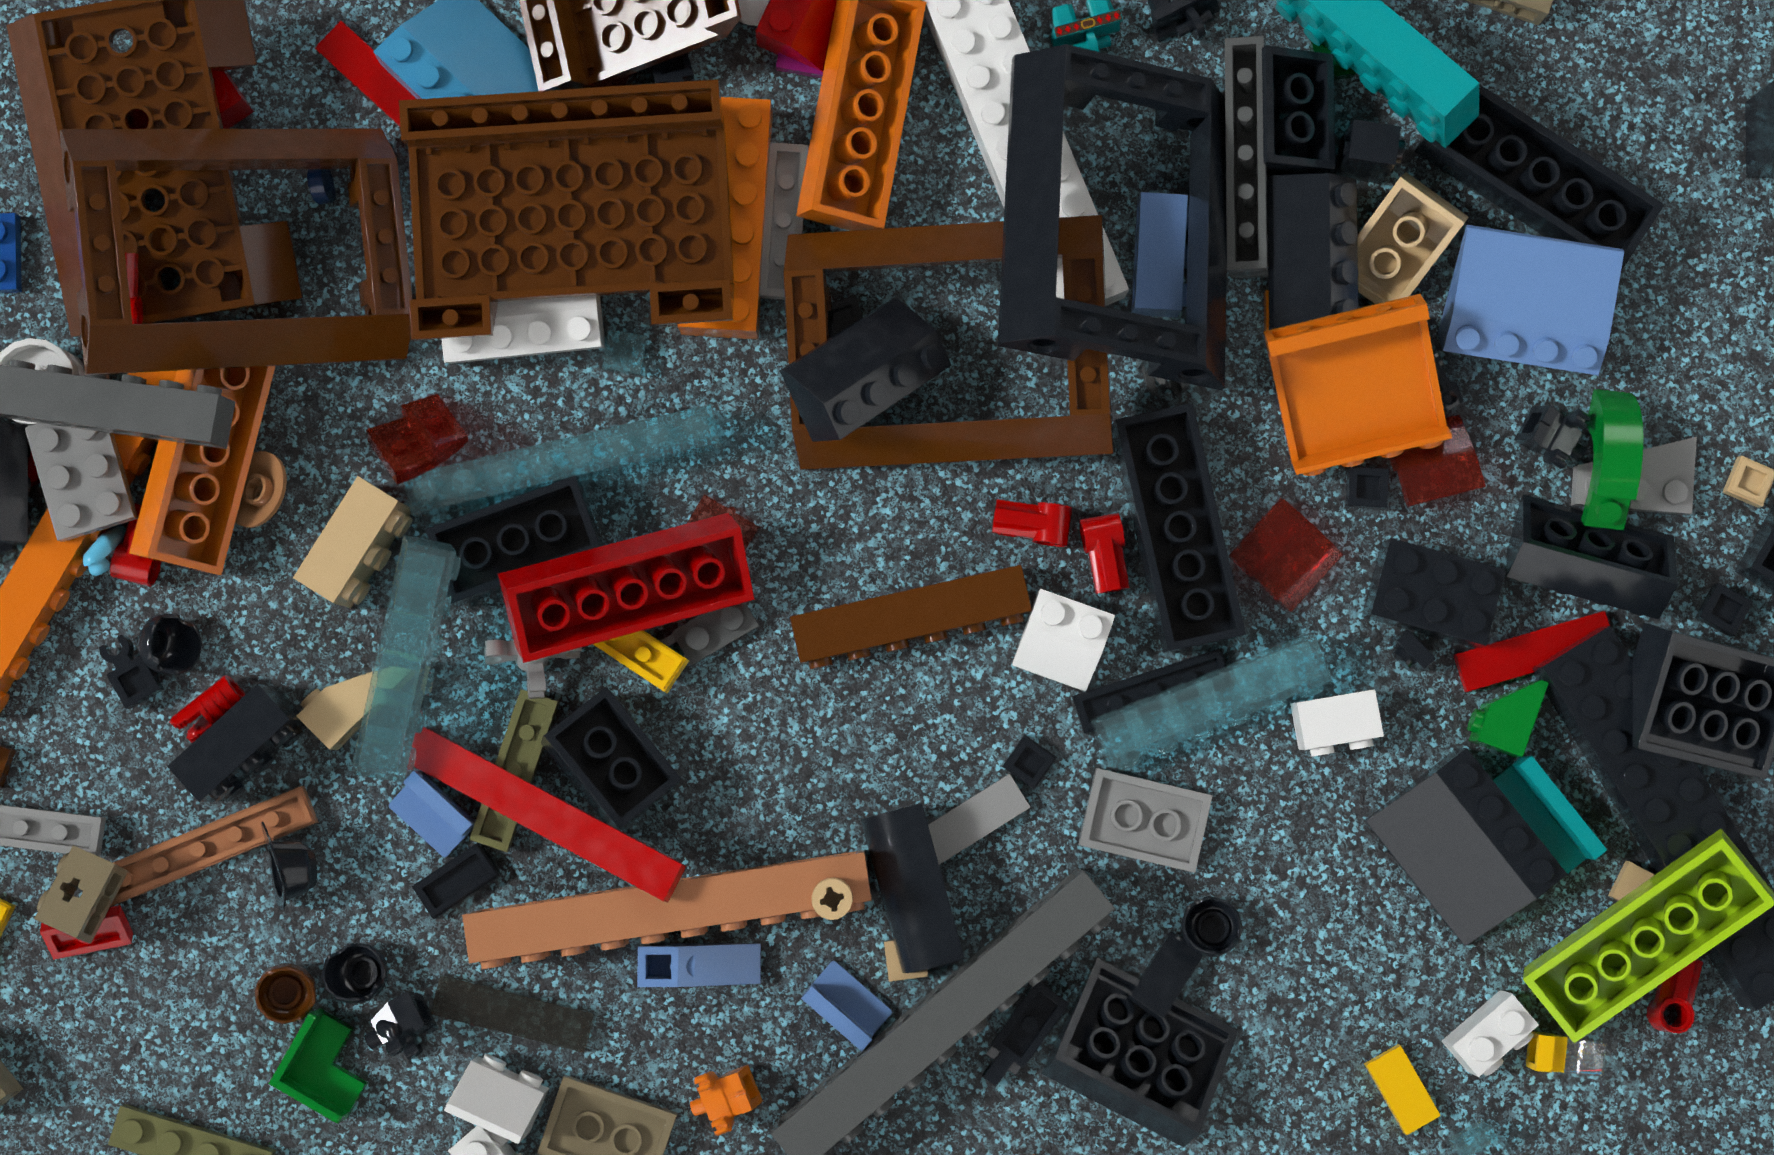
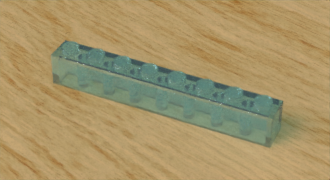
(581, 455)

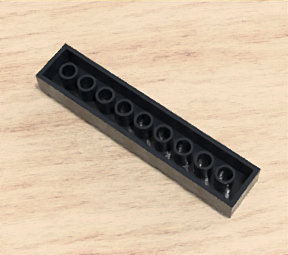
(1656, 794)

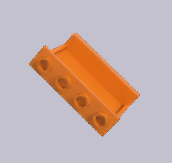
(1357, 385)

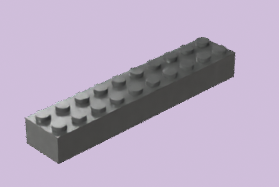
(943, 1017)

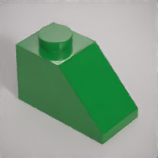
(1508, 719)

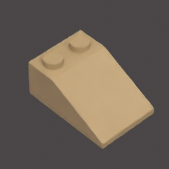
(1404, 240)

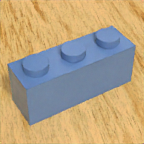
(1160, 255)

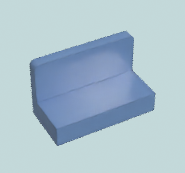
(432, 813)
(846, 1004)

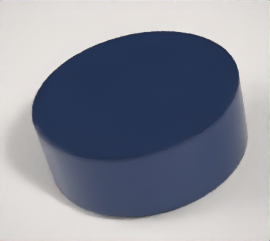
(321, 185)

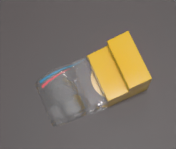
(1559, 1054)

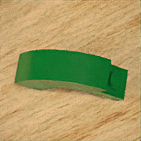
(1617, 458)

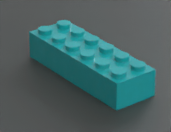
(1392, 61)

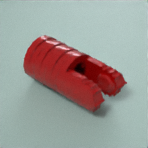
(211, 704)

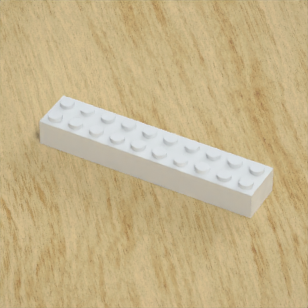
(978, 50)

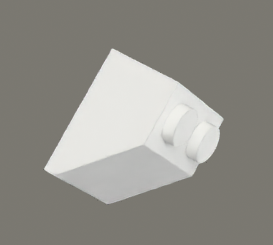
(1063, 640)
(498, 1098)

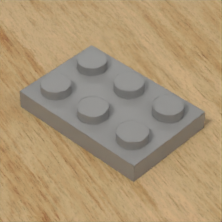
(80, 479)
(1145, 820)

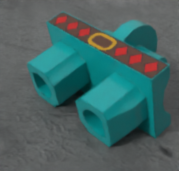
(1101, 21)

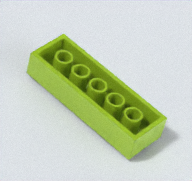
(1648, 935)

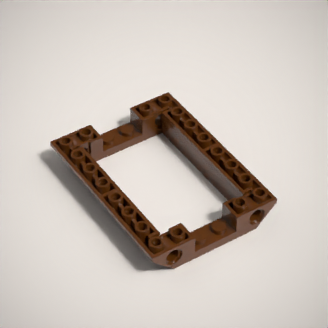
(809, 299)
(104, 308)

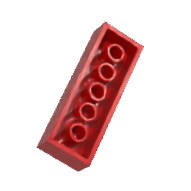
(626, 587)

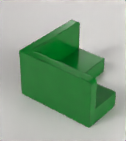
(310, 1070)

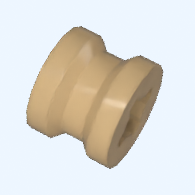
(831, 892)

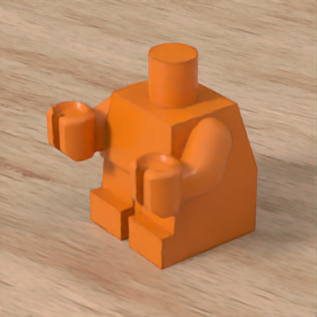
(725, 1097)

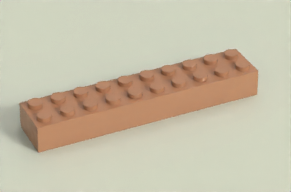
(629, 912)

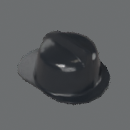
(291, 868)

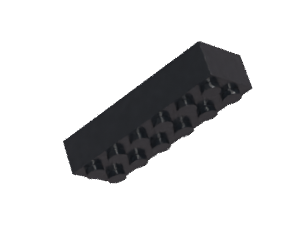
(1544, 179)
(1178, 528)

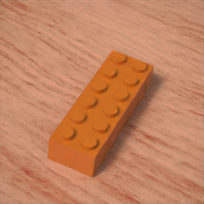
(861, 113)
(747, 147)
(199, 488)

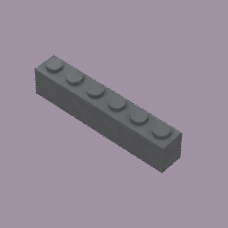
(1244, 160)
(115, 406)

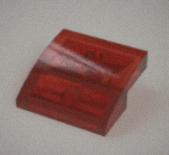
(418, 440)
(1439, 470)
(1286, 554)

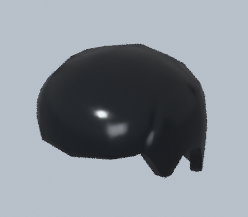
(169, 644)
(1211, 926)
(355, 973)

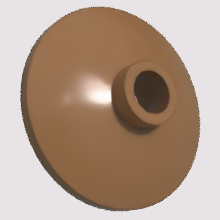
(262, 490)

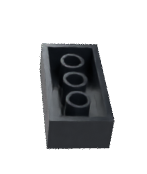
(516, 534)

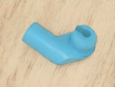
(106, 543)

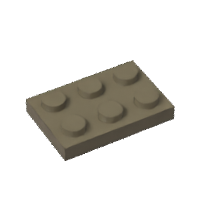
(604, 1122)

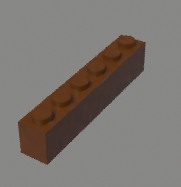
(911, 615)

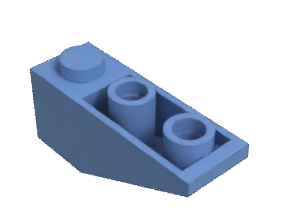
(698, 964)

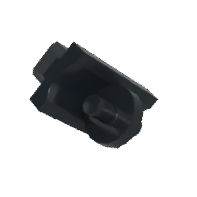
(1181, 17)

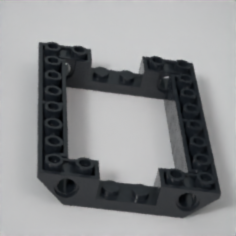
(1063, 328)

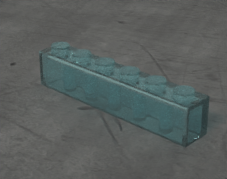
(405, 658)
(1210, 701)

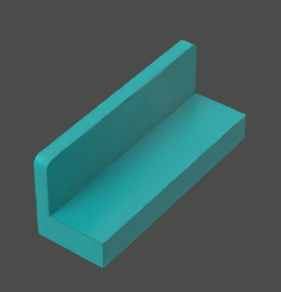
(1549, 813)

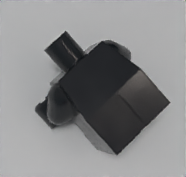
(1553, 434)
(400, 1024)

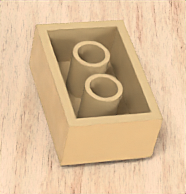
(354, 544)

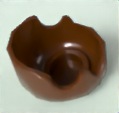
(285, 993)

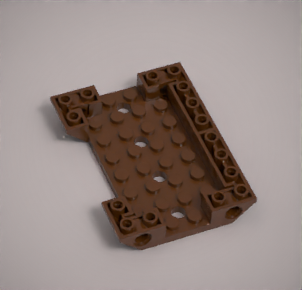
(80, 81)

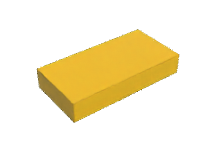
(1402, 1089)

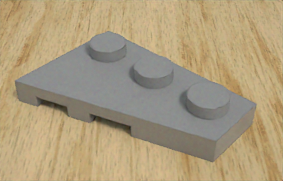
(1664, 482)

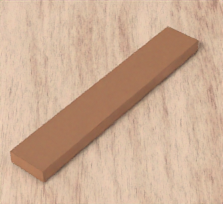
(214, 843)

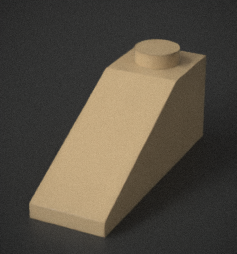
(336, 710)

